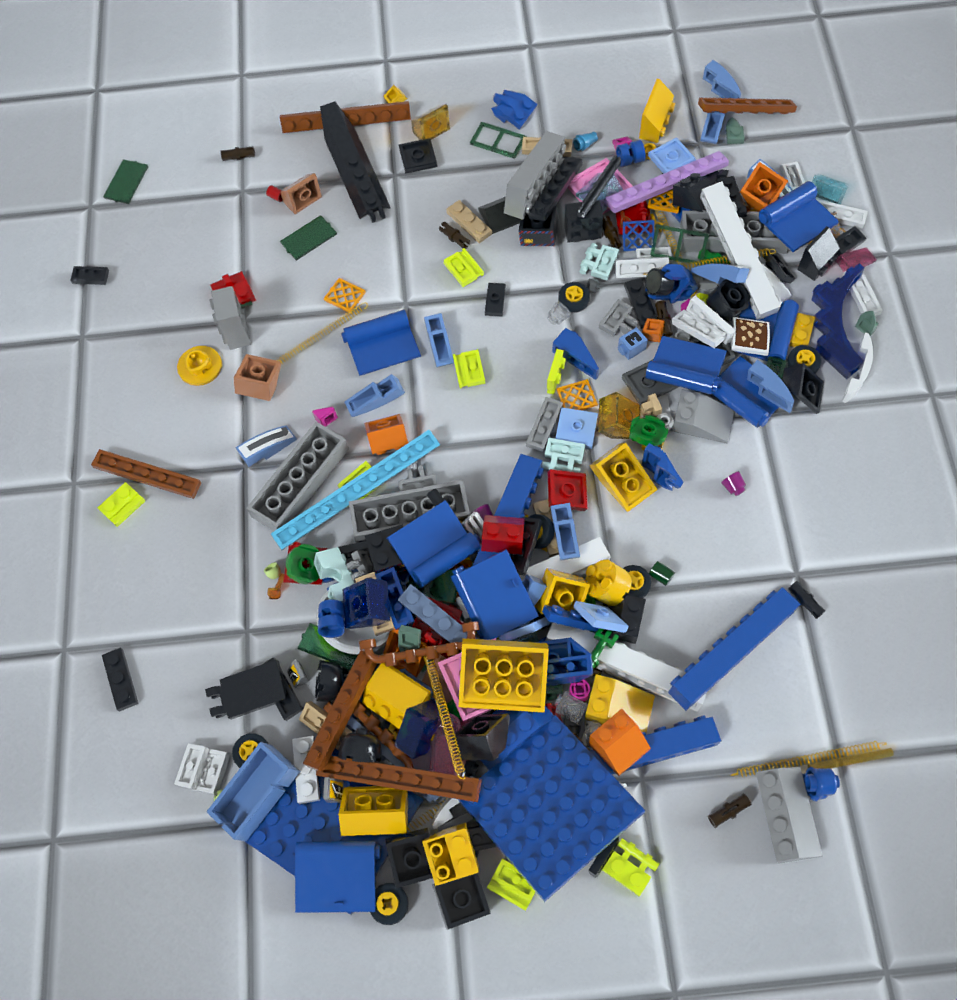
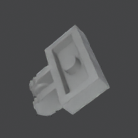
(616, 317)
(418, 482)
(362, 562)

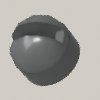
(592, 285)

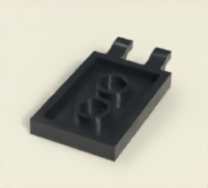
(249, 691)

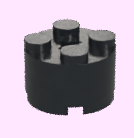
(728, 299)

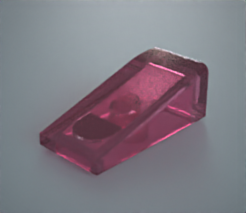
(855, 257)

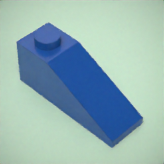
(576, 352)
(399, 614)

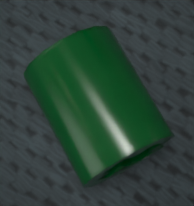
(661, 573)

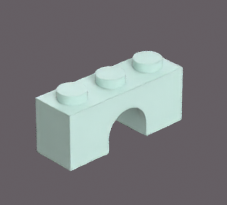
(332, 564)

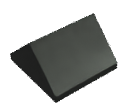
(494, 216)

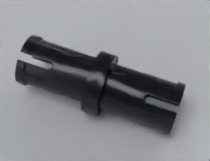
(806, 599)

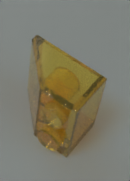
(431, 123)
(616, 415)

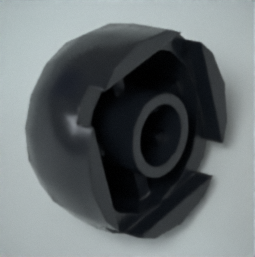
(328, 681)
(360, 747)

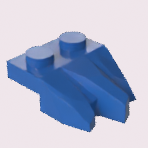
(513, 107)
(658, 463)

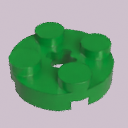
(641, 435)
(294, 564)

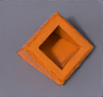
(653, 329)

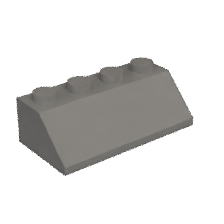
(788, 814)

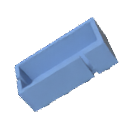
(253, 791)

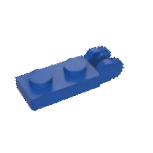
(568, 618)

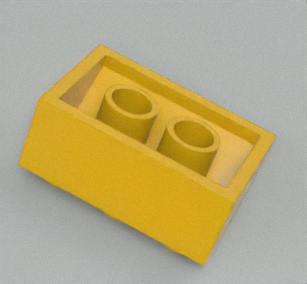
(657, 113)
(391, 693)
(373, 811)

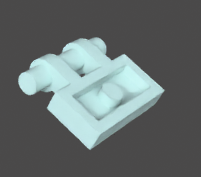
(604, 263)
(565, 451)

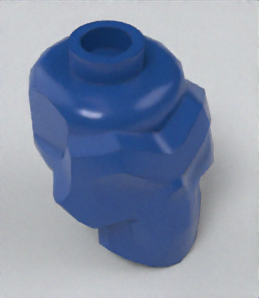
(820, 783)

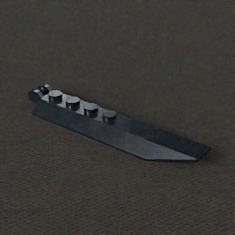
(352, 163)

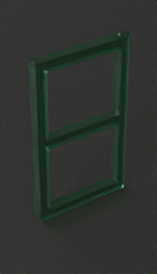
(493, 148)
(682, 231)

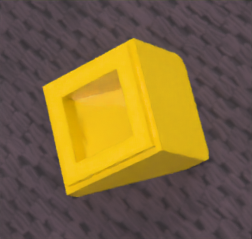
(394, 95)

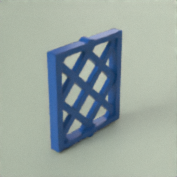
(624, 236)

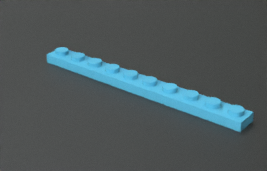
(354, 490)

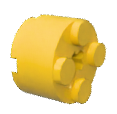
(608, 582)

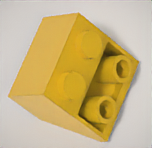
(451, 854)

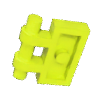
(627, 873)

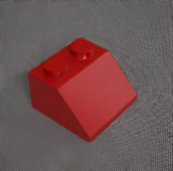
(502, 534)

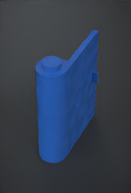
(797, 216)
(781, 329)
(381, 342)
(686, 365)
(743, 395)
(433, 544)
(494, 595)
(335, 876)

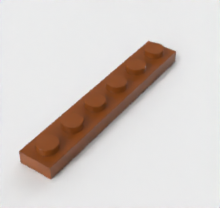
(742, 105)
(146, 474)
(340, 713)

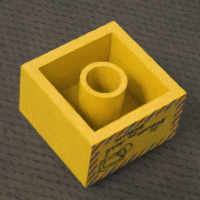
(562, 590)

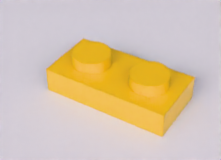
(802, 330)

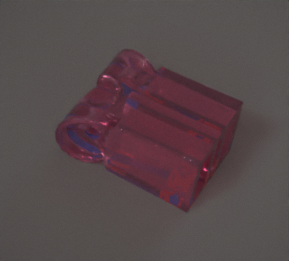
(440, 757)

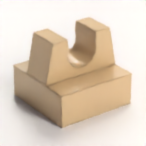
(652, 406)

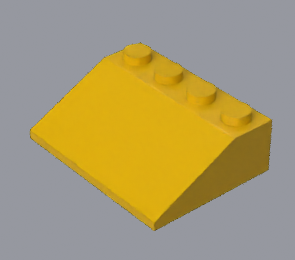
(503, 675)

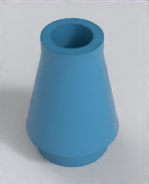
(583, 141)

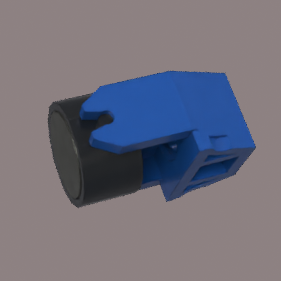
(670, 283)

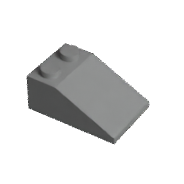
(702, 417)

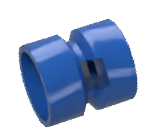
(631, 153)
(331, 619)

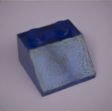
(366, 604)
(417, 729)

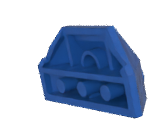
(567, 662)
(521, 728)

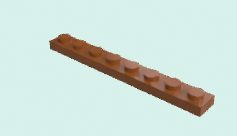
(356, 115)
(403, 778)

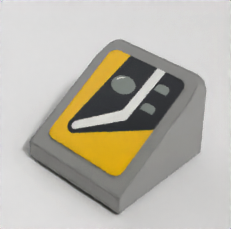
(297, 674)
(333, 790)

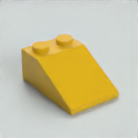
(623, 476)
(612, 695)

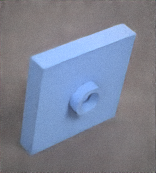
(671, 156)
(577, 426)
(600, 616)
(524, 629)

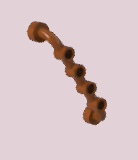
(412, 655)
(385, 736)

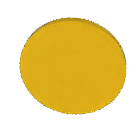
(199, 365)

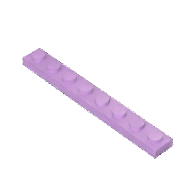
(664, 182)

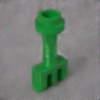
(603, 640)

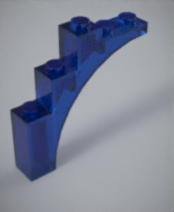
(834, 343)

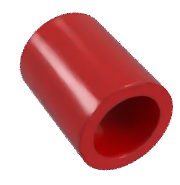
(274, 193)

